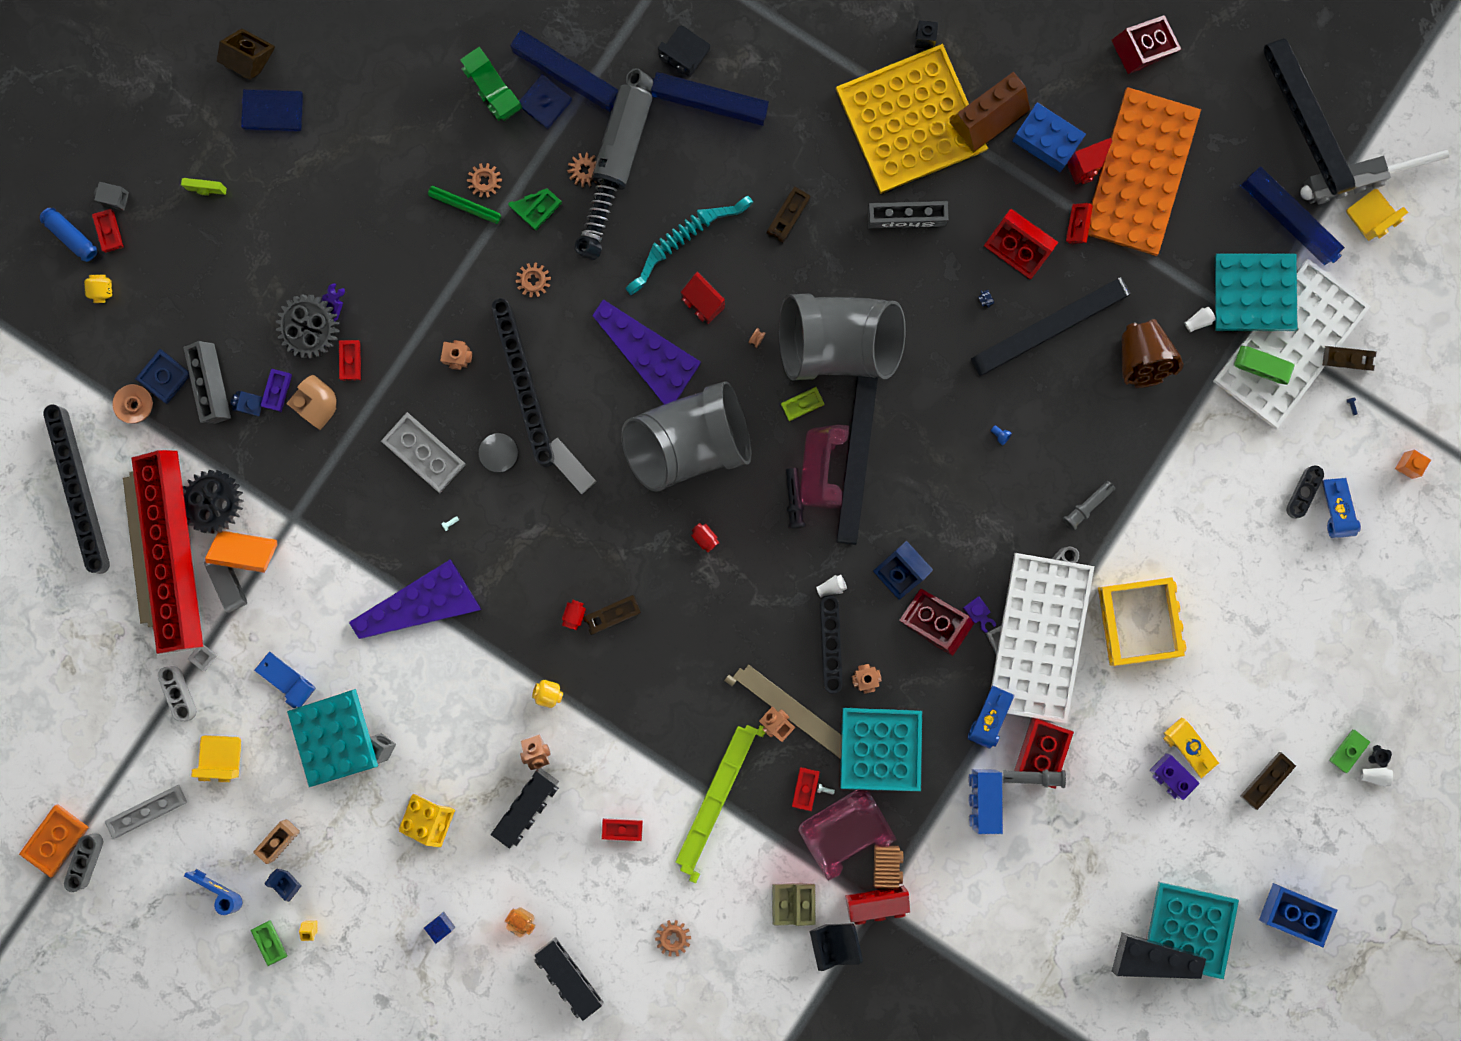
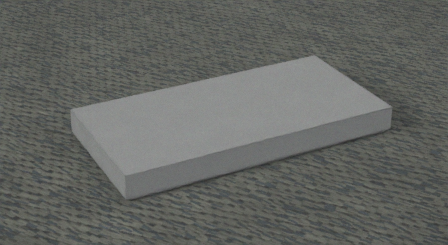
(423, 452)

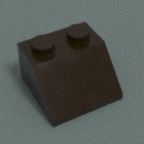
(244, 53)

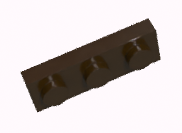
(1268, 781)

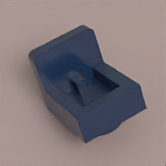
(246, 403)
(283, 884)

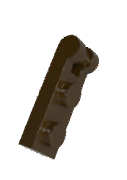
(789, 214)
(1348, 358)
(612, 614)

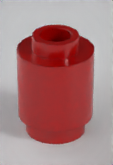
(704, 537)
(573, 614)

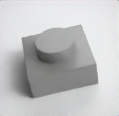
(202, 657)

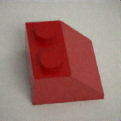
(1088, 161)
(702, 298)

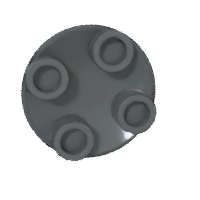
(498, 452)

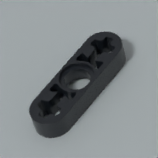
(1306, 476)

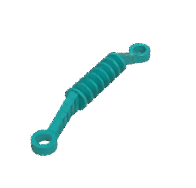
(705, 217)

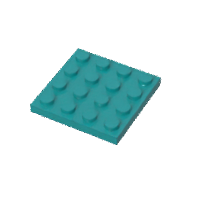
(1256, 292)
(332, 738)
(881, 749)
(1195, 923)

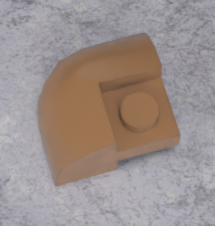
(314, 401)

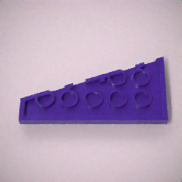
(656, 360)
(426, 600)

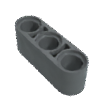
(226, 586)
(76, 869)

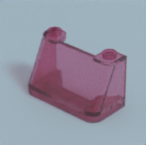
(814, 485)
(845, 830)

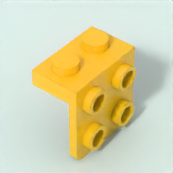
(1374, 215)
(218, 758)

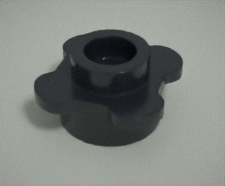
(1386, 756)

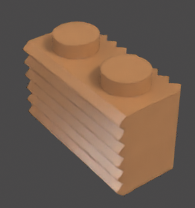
(276, 841)
(887, 866)

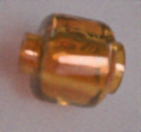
(520, 922)

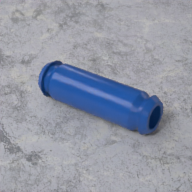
(68, 234)

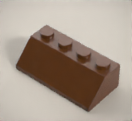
(992, 112)

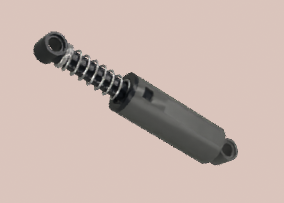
(616, 155)

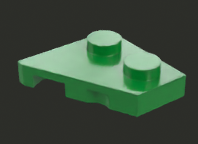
(536, 207)

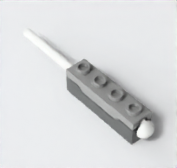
(1366, 174)

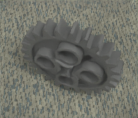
(301, 342)

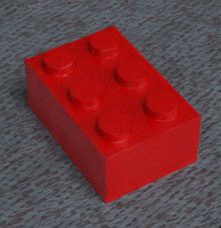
(1044, 747)

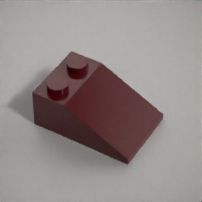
(1145, 44)
(937, 621)

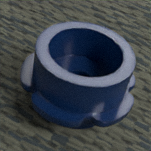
(986, 298)

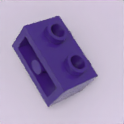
(1174, 777)

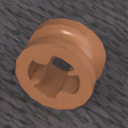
(757, 338)

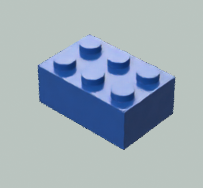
(1048, 137)
(986, 801)
(1298, 915)

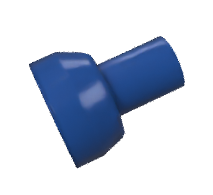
(1003, 436)

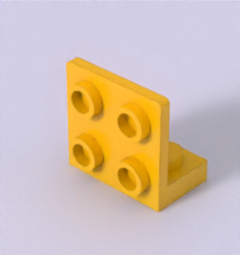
(426, 821)

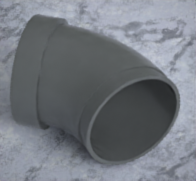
(840, 336)
(687, 438)

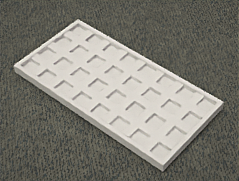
(1324, 318)
(1042, 635)

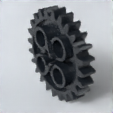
(225, 490)

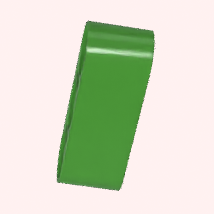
(1264, 365)

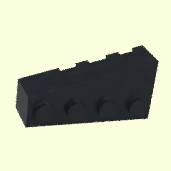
(525, 807)
(1152, 959)

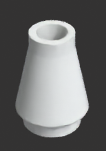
(1201, 319)
(832, 586)
(1377, 776)

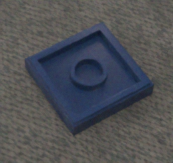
(163, 376)

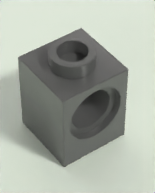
(111, 196)
(382, 747)

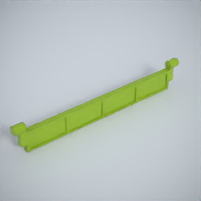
(715, 799)

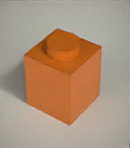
(1413, 464)

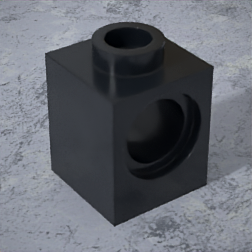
(926, 34)

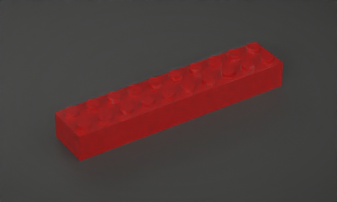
(167, 551)

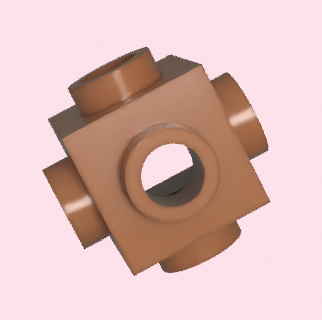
(450, 351)
(858, 678)
(774, 721)
(535, 752)

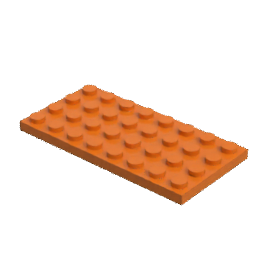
(1142, 171)

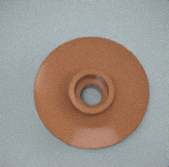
(124, 401)

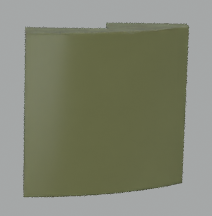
(793, 904)

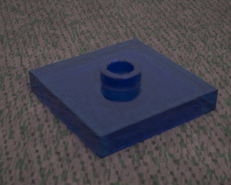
(545, 101)

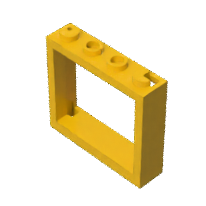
(1110, 624)

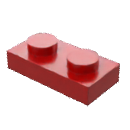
(1079, 223)
(107, 230)
(349, 360)
(805, 789)
(622, 829)

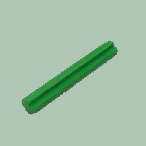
(464, 204)

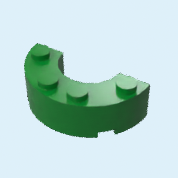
(491, 87)

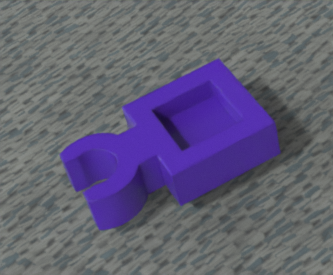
(333, 299)
(977, 612)

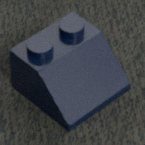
(903, 570)

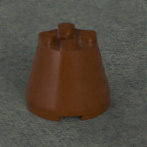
(1148, 355)

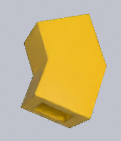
(308, 930)

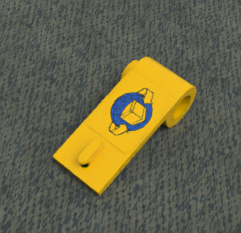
(1191, 746)

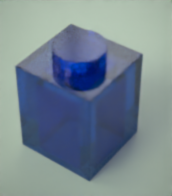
(439, 927)

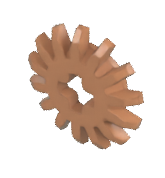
(486, 172)
(582, 177)
(527, 275)
(677, 944)

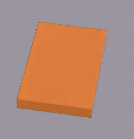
(241, 551)
(53, 840)

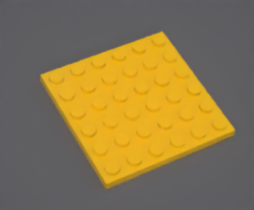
(906, 117)

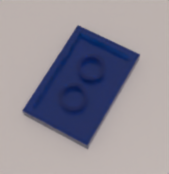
(272, 110)

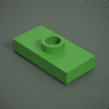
(1349, 751)
(269, 943)

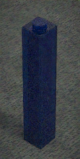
(564, 70)
(709, 98)
(1293, 216)

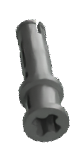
(1082, 511)
(1045, 778)

